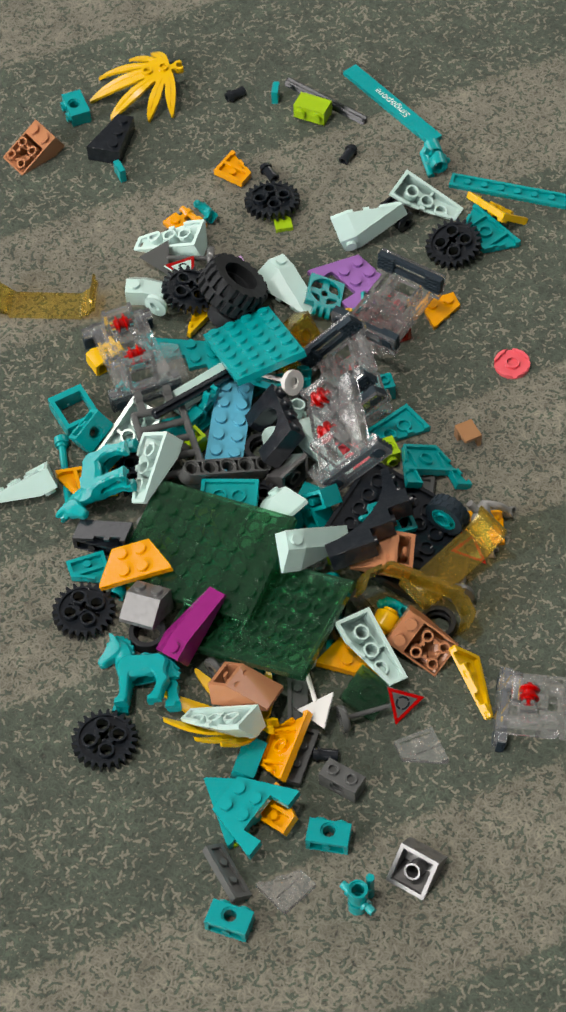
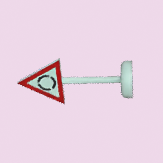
(156, 303)

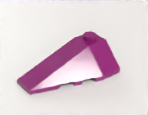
(188, 631)

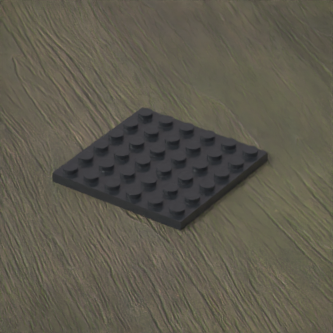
(367, 490)

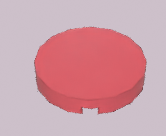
(506, 364)

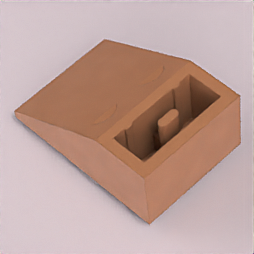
(33, 148)
(394, 548)
(421, 640)
(242, 685)

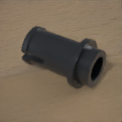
(235, 94)
(350, 151)
(266, 169)
(324, 754)

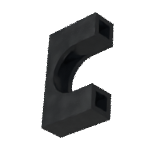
(288, 431)

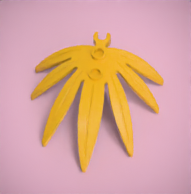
(151, 71)
(224, 739)

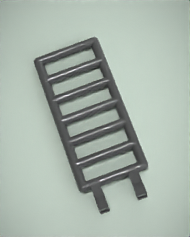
(184, 420)

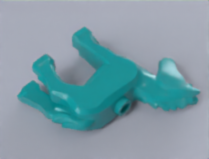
(97, 481)
(141, 670)

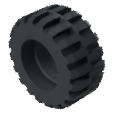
(232, 285)

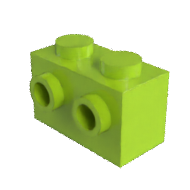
(312, 108)

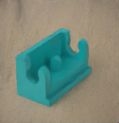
(249, 759)

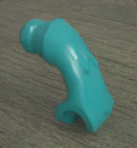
(209, 214)
(392, 603)

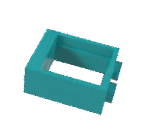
(65, 400)

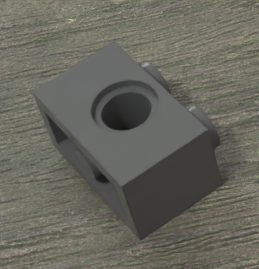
(342, 780)

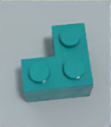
(319, 509)

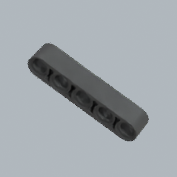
(216, 470)

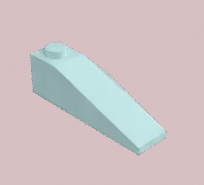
(422, 196)
(360, 227)
(183, 240)
(140, 287)
(156, 456)
(35, 484)
(283, 501)
(368, 641)

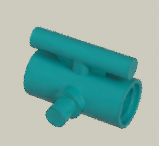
(433, 157)
(358, 895)

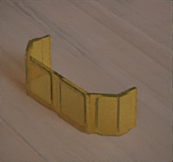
(48, 305)
(459, 556)
(455, 592)

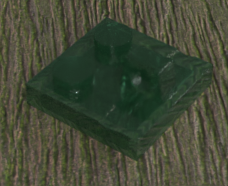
(365, 692)

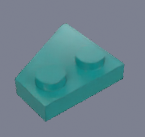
(88, 567)

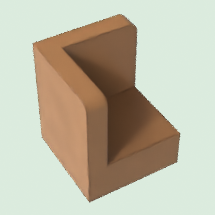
(468, 432)

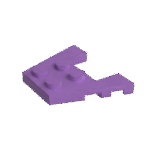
(354, 273)

